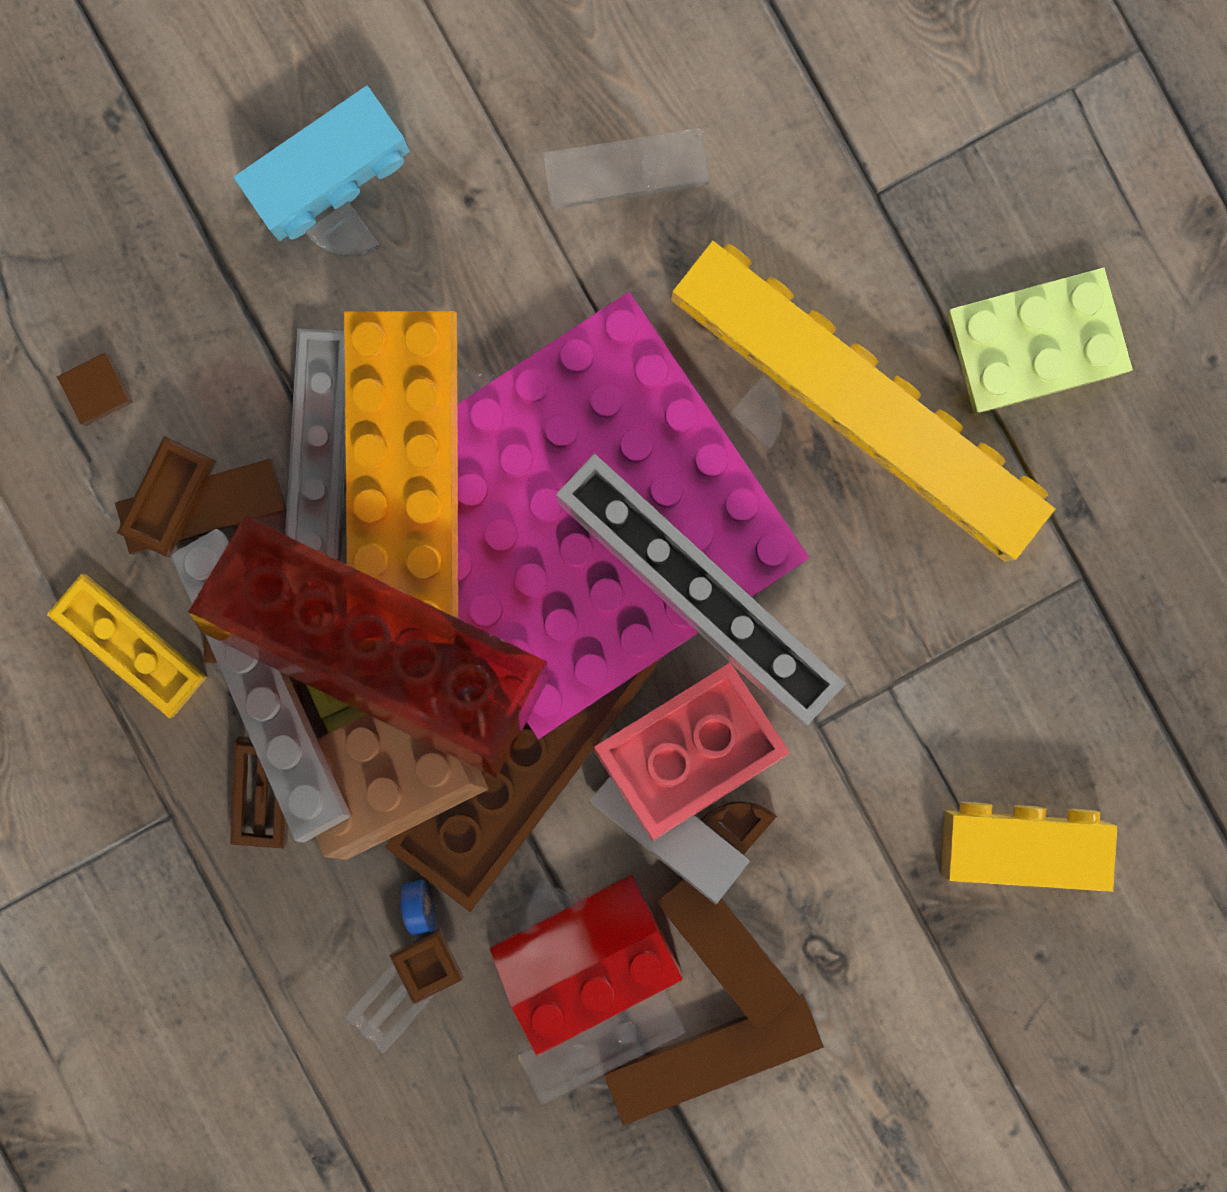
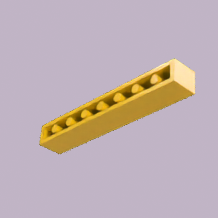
(863, 402)

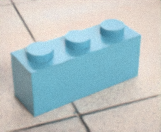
(323, 165)

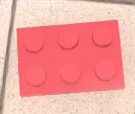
(691, 751)

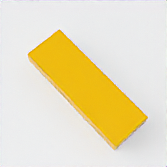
(127, 645)

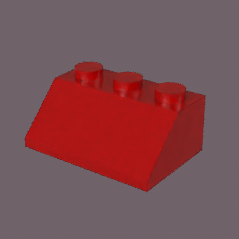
(585, 965)

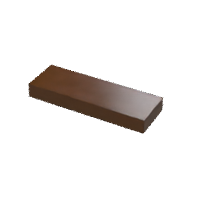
(226, 501)
(729, 953)

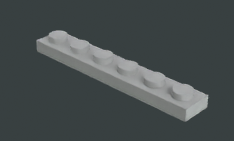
(271, 715)

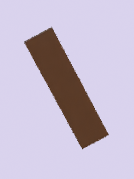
(710, 1061)

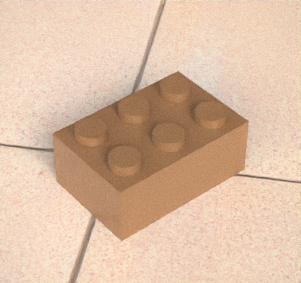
(389, 784)

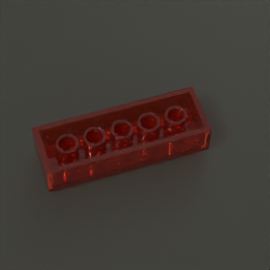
(370, 646)

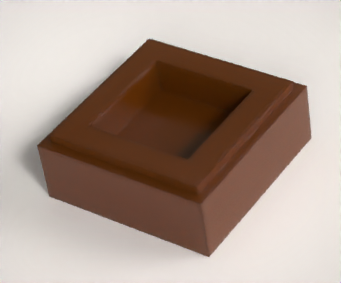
(95, 389)
(426, 966)

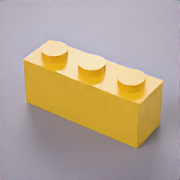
(1028, 848)

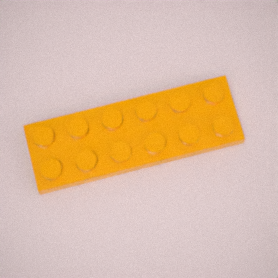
(403, 451)

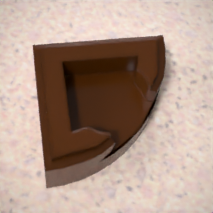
(739, 823)

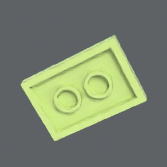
(1039, 341)

